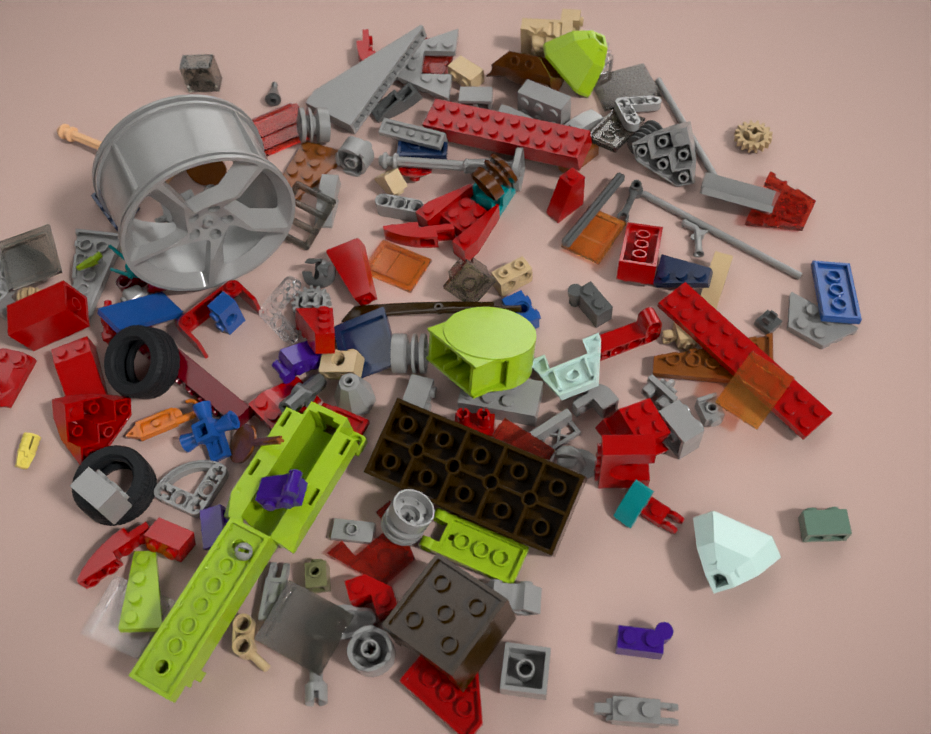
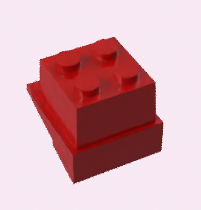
(637, 419)

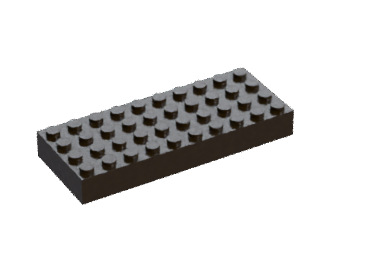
(477, 476)

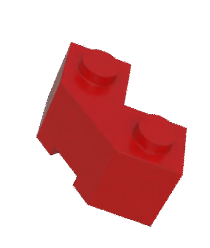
(366, 590)

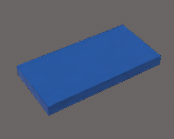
(835, 292)
(140, 311)

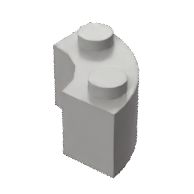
(523, 597)

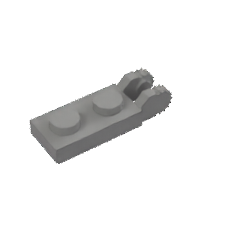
(273, 589)

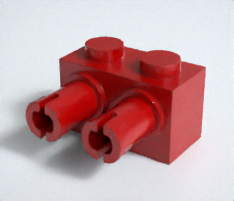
(481, 421)

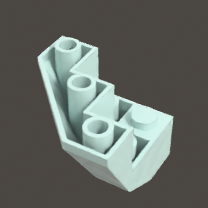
(732, 550)

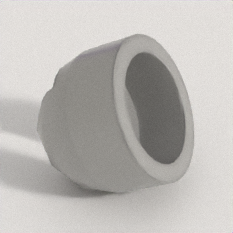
(243, 556)

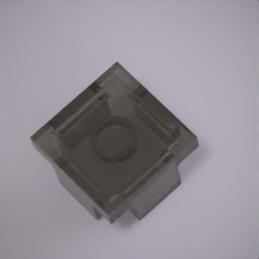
(469, 280)

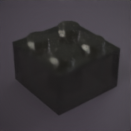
(200, 73)

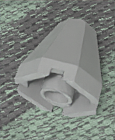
(354, 394)

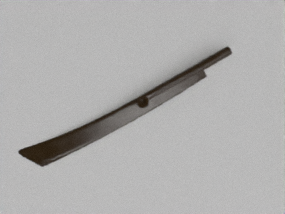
(447, 307)

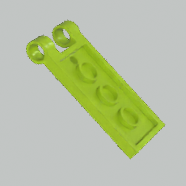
(476, 548)

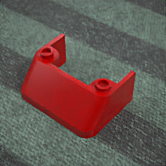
(200, 313)

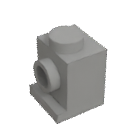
(703, 408)

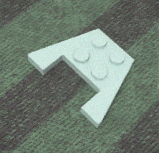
(574, 375)

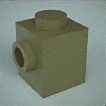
(317, 576)

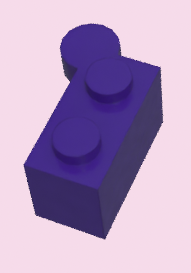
(296, 361)
(282, 491)
(643, 641)

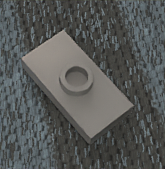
(353, 531)

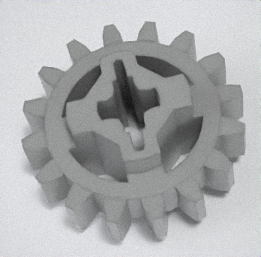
(311, 298)

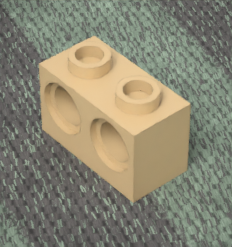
(512, 276)

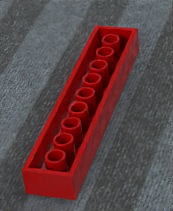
(505, 132)

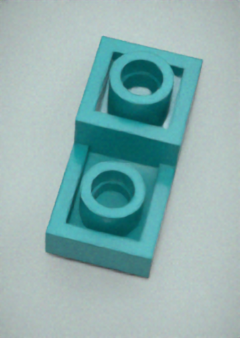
(633, 503)

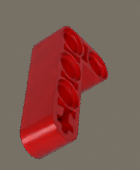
(631, 336)

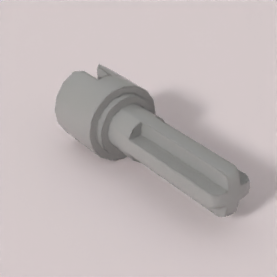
(316, 688)

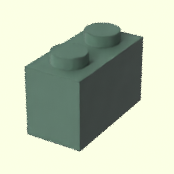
(824, 525)

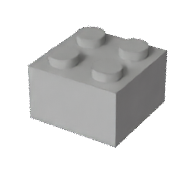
(684, 429)
(102, 494)
(525, 671)

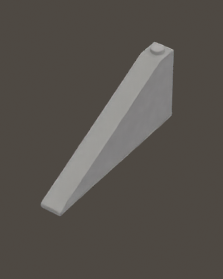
(360, 88)

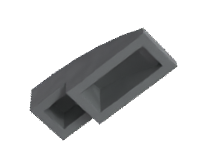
(397, 102)

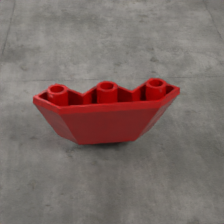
(90, 421)

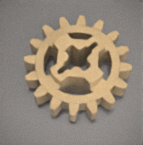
(753, 136)

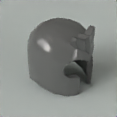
(324, 273)

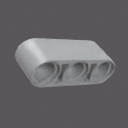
(397, 207)

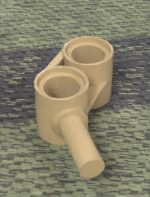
(241, 637)

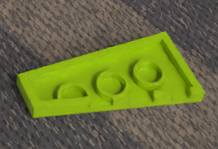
(142, 598)

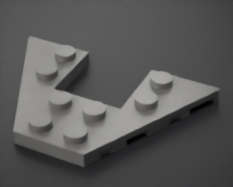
(431, 83)

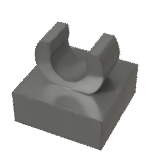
(768, 322)

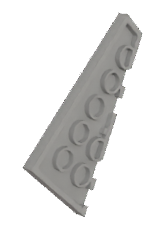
(93, 279)

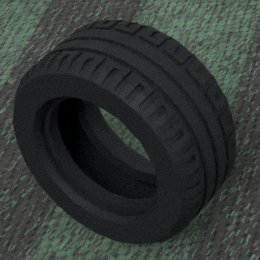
(121, 356)
(113, 459)

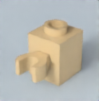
(678, 335)

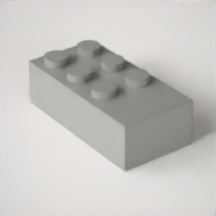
(516, 404)

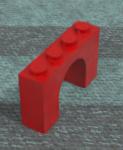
(617, 453)

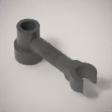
(635, 192)

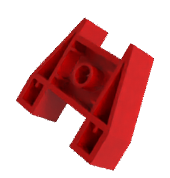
(470, 220)

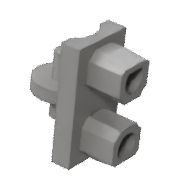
(662, 389)

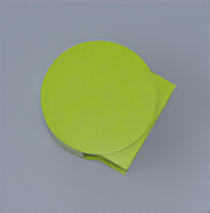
(483, 349)

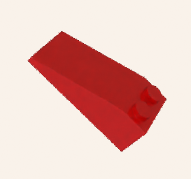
(639, 253)
(79, 368)

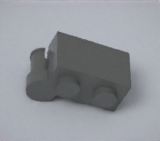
(590, 302)

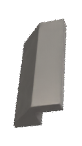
(737, 192)

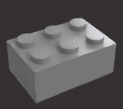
(544, 103)

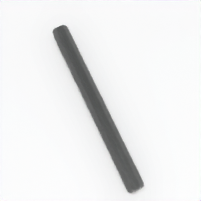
(593, 209)

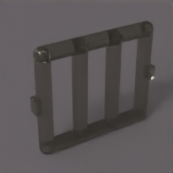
(314, 231)

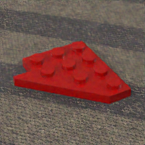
(439, 694)

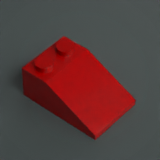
(267, 403)

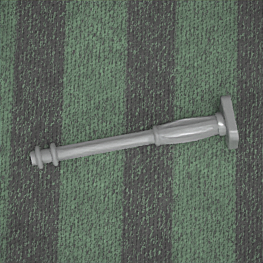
(467, 165)

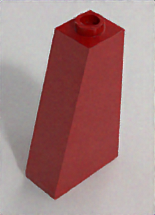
(354, 268)

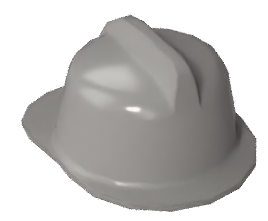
(575, 459)

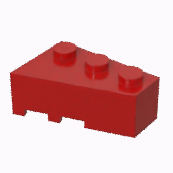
(317, 328)

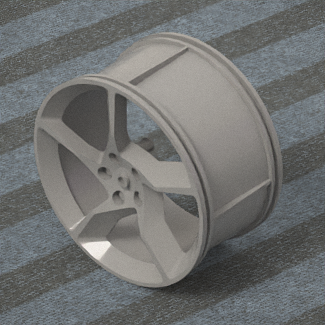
(214, 233)

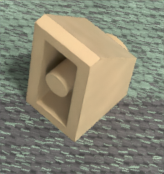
(391, 182)

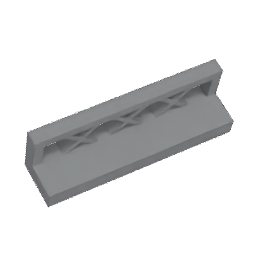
(412, 134)
(555, 424)

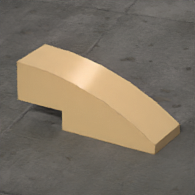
(720, 266)

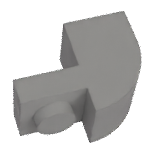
(599, 398)

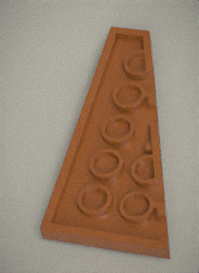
(309, 165)
(699, 364)

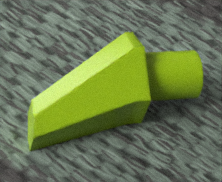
(89, 262)

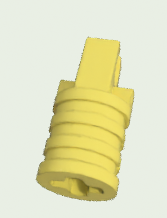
(27, 450)

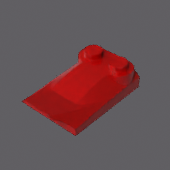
(14, 372)

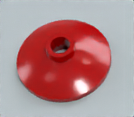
(414, 173)

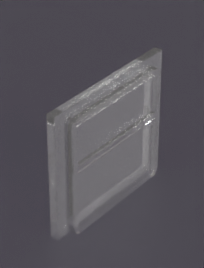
(106, 617)

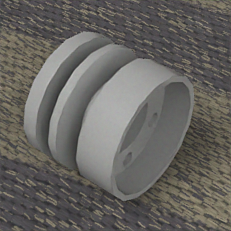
(311, 125)
(409, 353)
(407, 517)

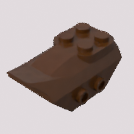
(520, 67)

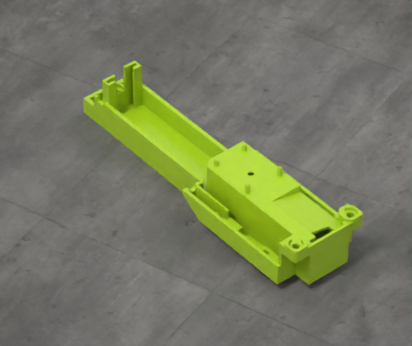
(222, 580)

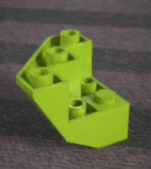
(578, 58)

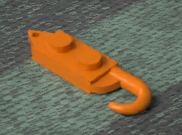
(160, 422)

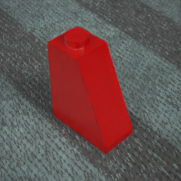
(567, 195)

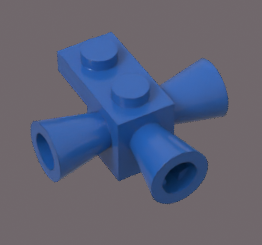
(210, 432)

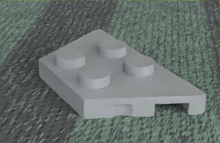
(806, 324)

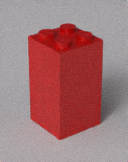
(47, 316)

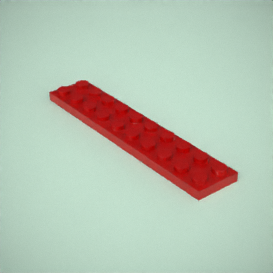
(731, 348)

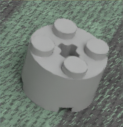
(355, 156)
(359, 650)

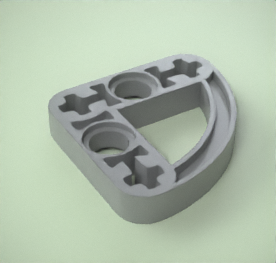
(192, 500)

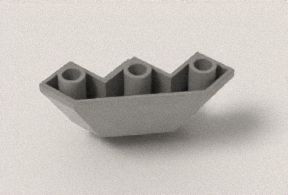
(669, 153)

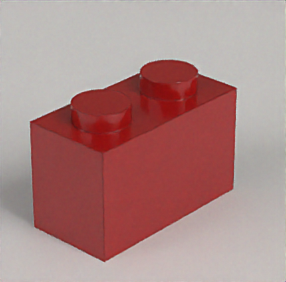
(169, 540)

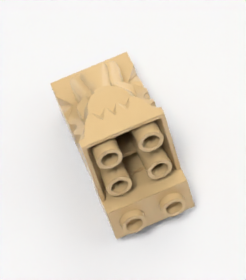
(539, 31)

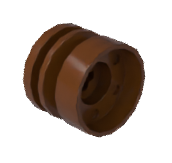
(497, 174)

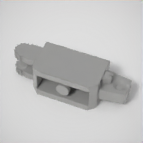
(636, 712)

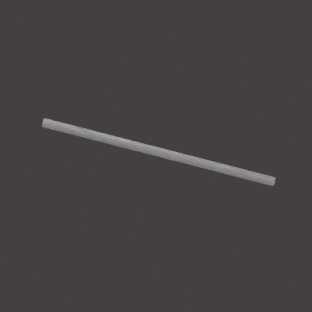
(710, 169)
(722, 235)

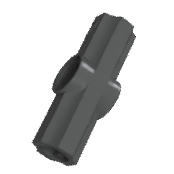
(304, 393)

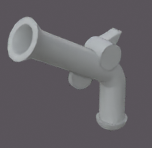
(697, 236)

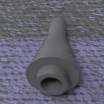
(273, 97)

